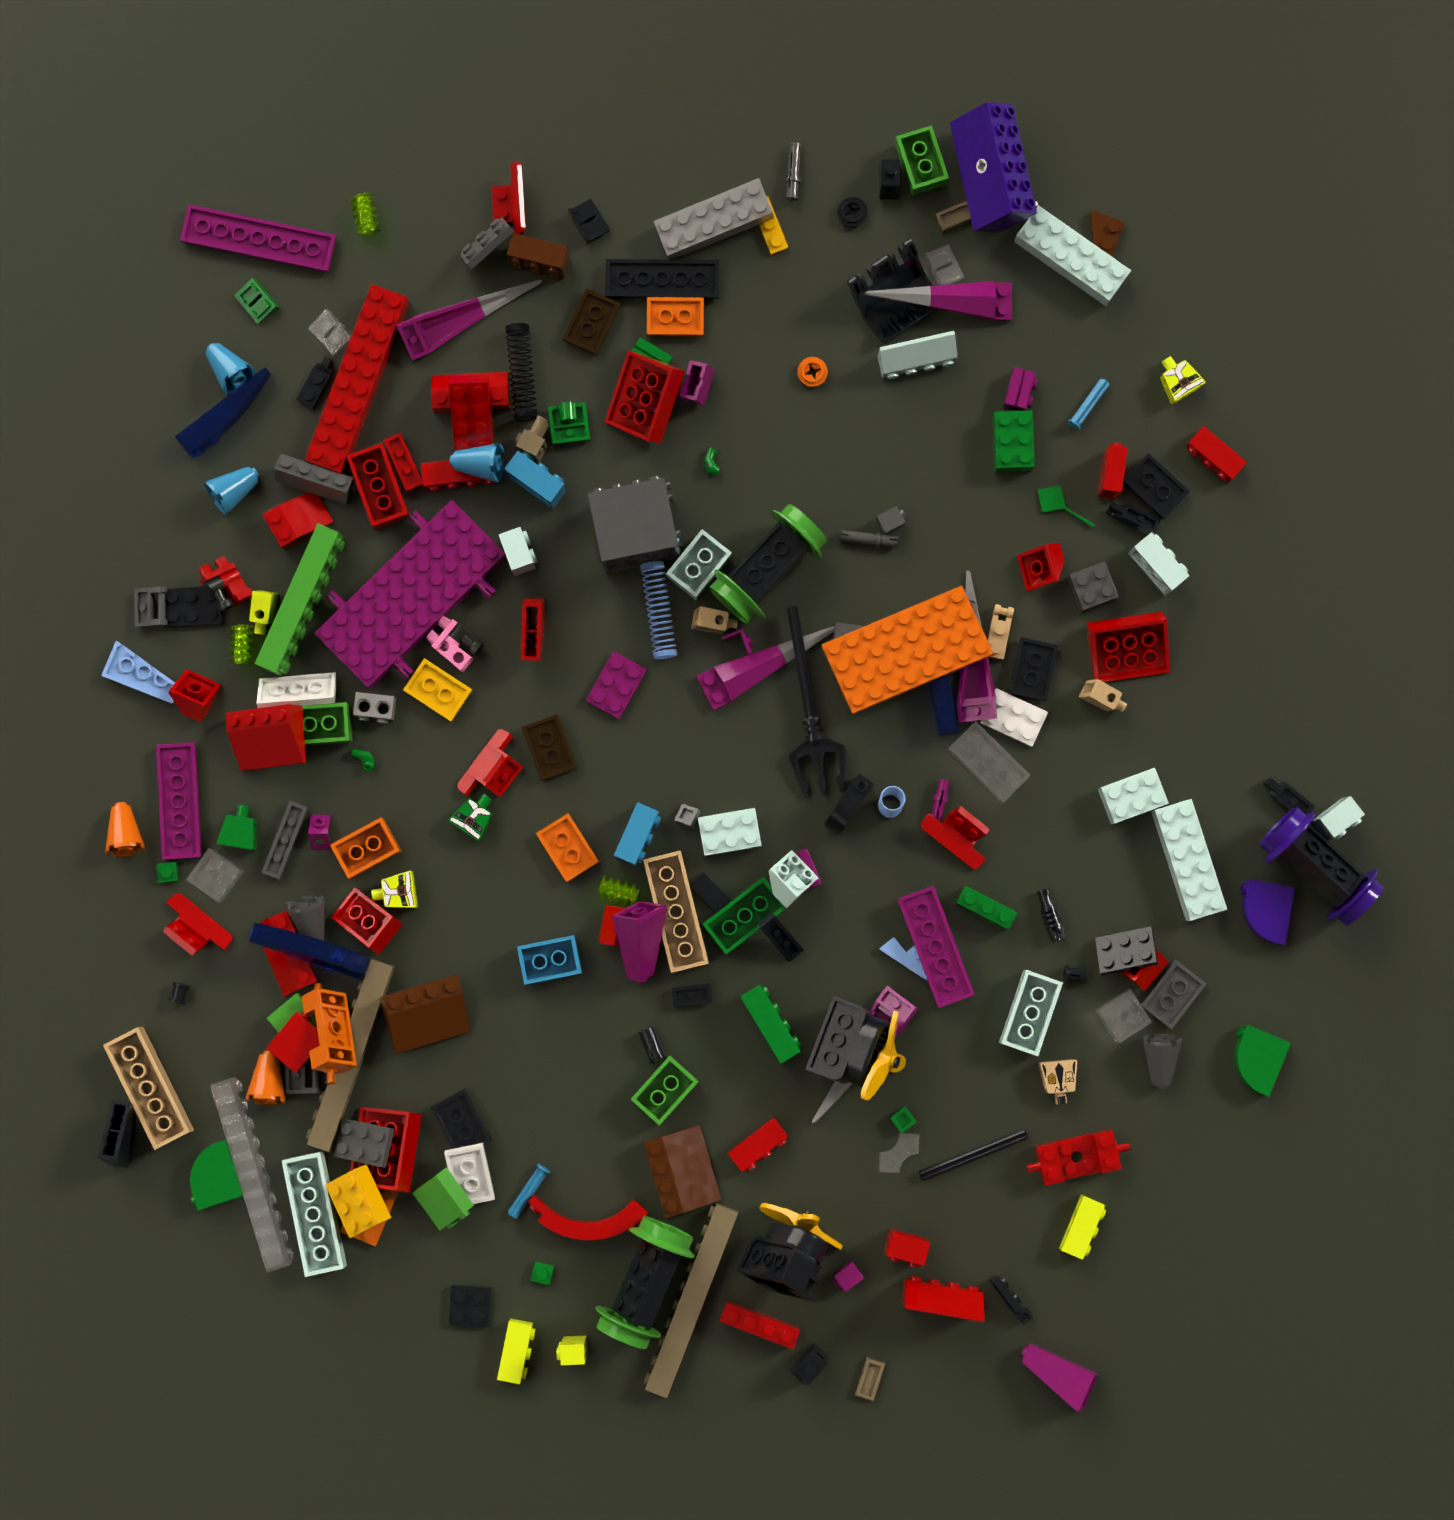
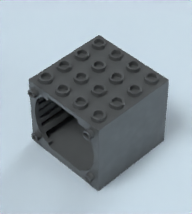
(634, 524)

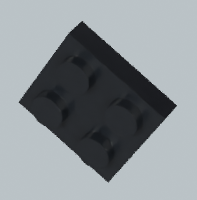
(469, 1306)

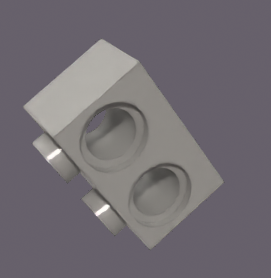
(375, 702)

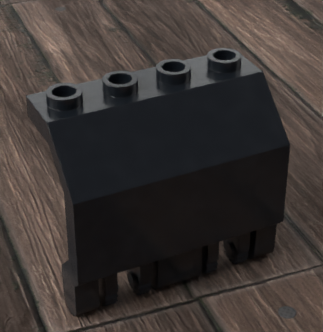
(888, 316)

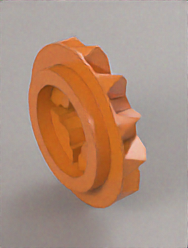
(816, 364)

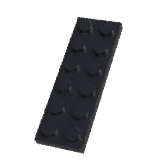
(661, 278)

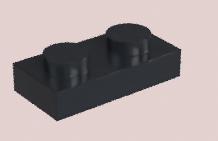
(692, 995)

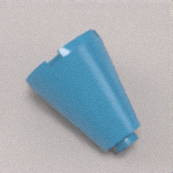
(228, 367)
(480, 462)
(231, 488)

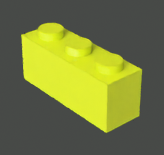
(1082, 1227)
(572, 1350)
(516, 1351)

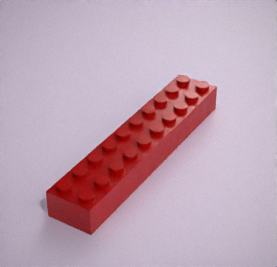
(357, 379)

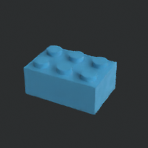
(535, 479)
(637, 834)
(549, 959)

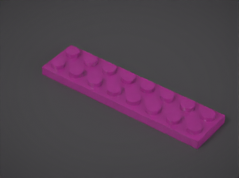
(258, 238)

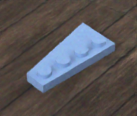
(136, 673)

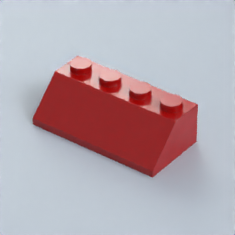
(498, 392)
(289, 971)

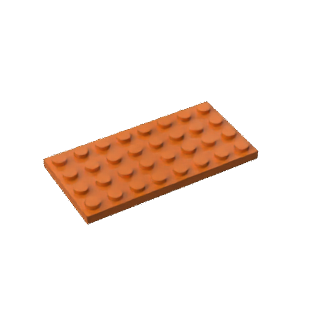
(907, 650)

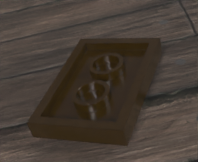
(591, 321)
(549, 747)

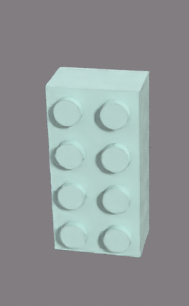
(1030, 1012)

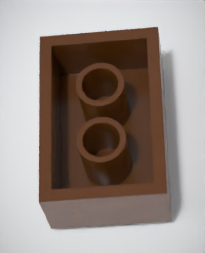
(538, 256)

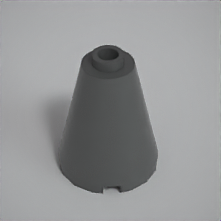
(1162, 1058)

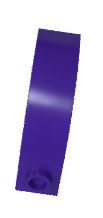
(1267, 909)

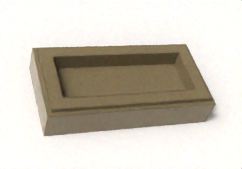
(953, 216)
(869, 1379)

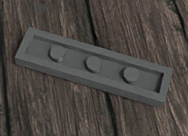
(285, 840)

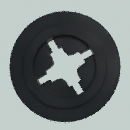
(855, 204)

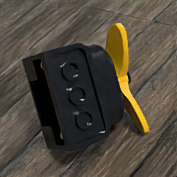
(855, 1047)
(789, 1253)

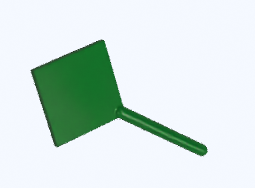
(1052, 500)

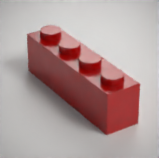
(441, 474)
(759, 1324)

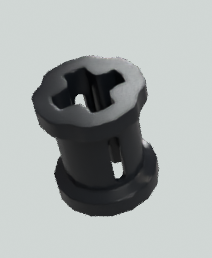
(1074, 974)
(179, 993)

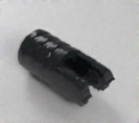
(649, 1040)

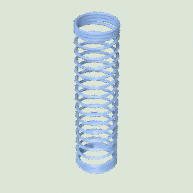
(652, 566)
(894, 791)

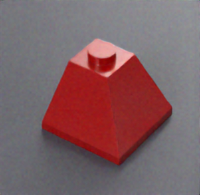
(1041, 565)
(194, 695)

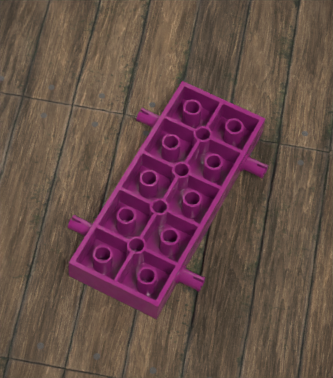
(411, 594)

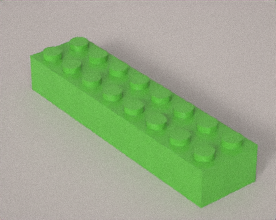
(300, 600)

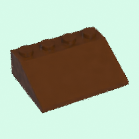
(425, 1014)
(682, 1171)

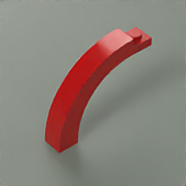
(588, 1229)

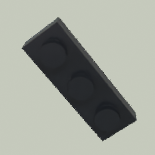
(780, 937)

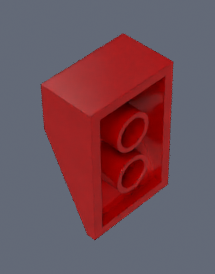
(297, 519)
(366, 921)

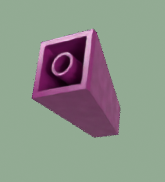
(639, 938)
(1063, 1376)

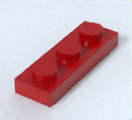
(403, 462)

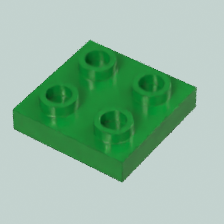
(569, 423)

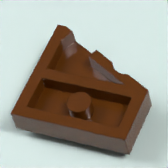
(1105, 231)

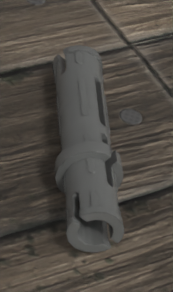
(793, 172)
(869, 538)

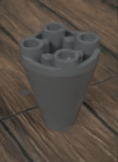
(308, 915)

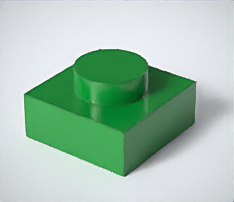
(167, 872)
(903, 1119)
(542, 1273)

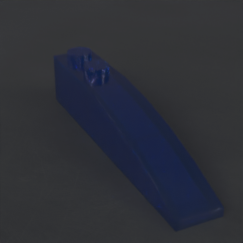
(222, 416)
(310, 950)

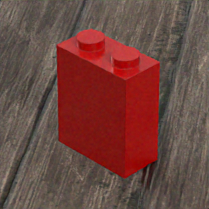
(1112, 471)
(295, 1041)

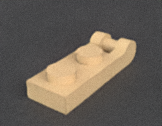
(999, 631)

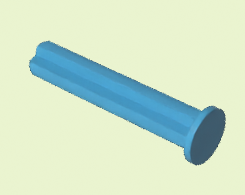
(1088, 404)
(528, 1191)

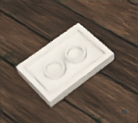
(1016, 718)
(471, 1172)

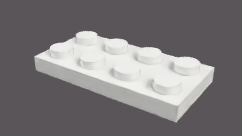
(297, 690)

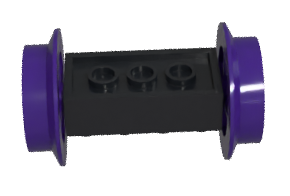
(1322, 866)

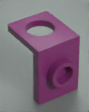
(746, 639)
(319, 829)

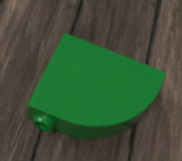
(1259, 1058)
(214, 1177)

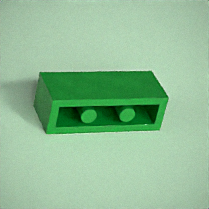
(986, 907)

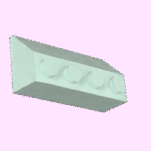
(917, 355)

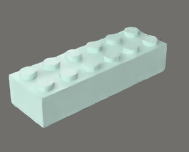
(1072, 255)
(1189, 860)
(314, 1214)

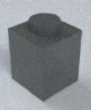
(891, 520)

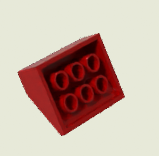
(644, 397)
(1129, 647)
(267, 736)
(402, 1153)
(943, 1299)

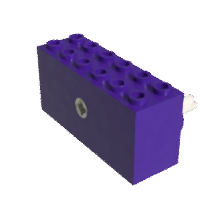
(993, 167)

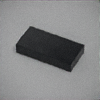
(710, 892)

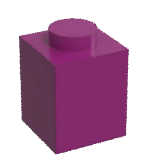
(847, 1276)

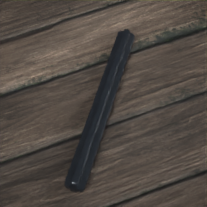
(973, 1154)

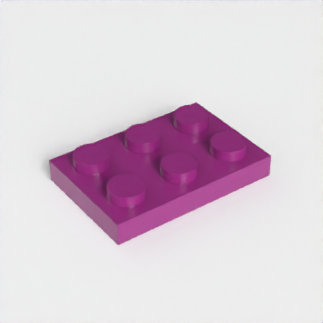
(616, 685)

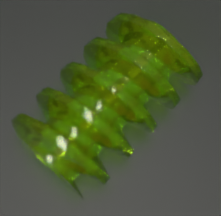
(363, 214)
(240, 643)
(618, 891)

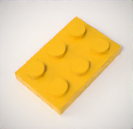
(437, 690)

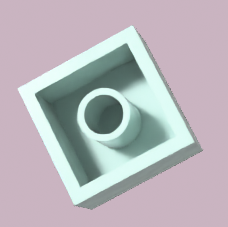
(517, 552)
(1337, 818)

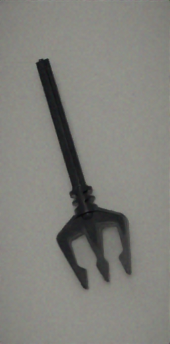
(815, 742)

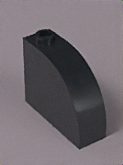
(849, 803)
(118, 1135)

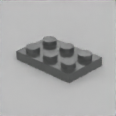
(486, 242)
(1173, 994)
(364, 1142)

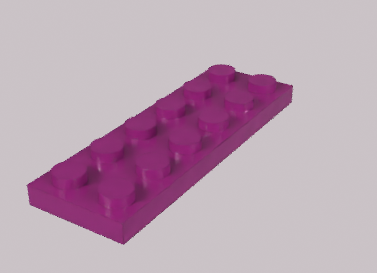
(179, 801)
(935, 946)

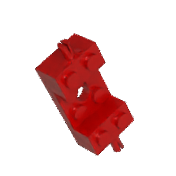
(1098, 1154)

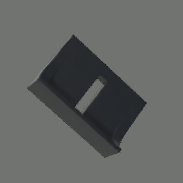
(585, 212)

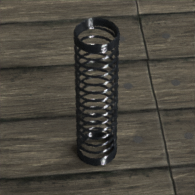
(527, 414)

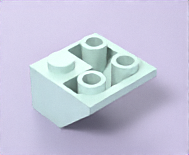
(790, 878)

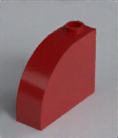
(532, 628)

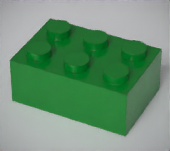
(1013, 441)

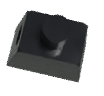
(889, 177)
(810, 1364)

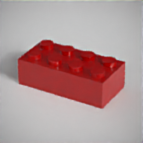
(470, 411)
(378, 486)

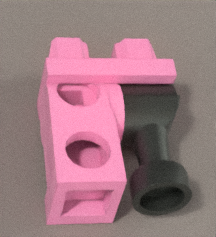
(450, 639)

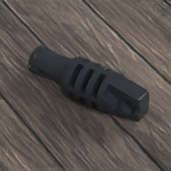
(1051, 916)

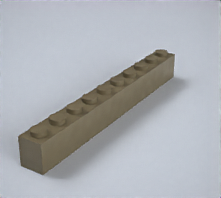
(363, 1020)
(691, 1300)

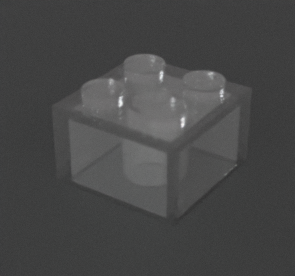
(215, 875)
(1123, 1016)

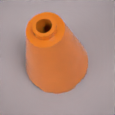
(123, 832)
(266, 1082)

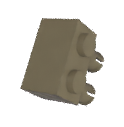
(532, 441)

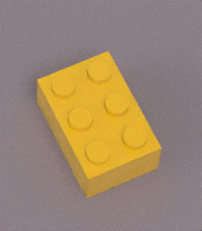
(358, 1201)

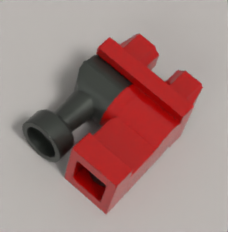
(225, 578)

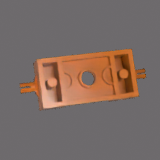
(336, 1047)

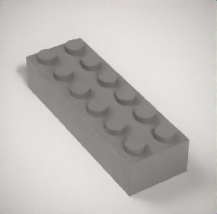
(714, 219)

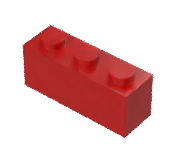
(1215, 454)
(758, 1145)

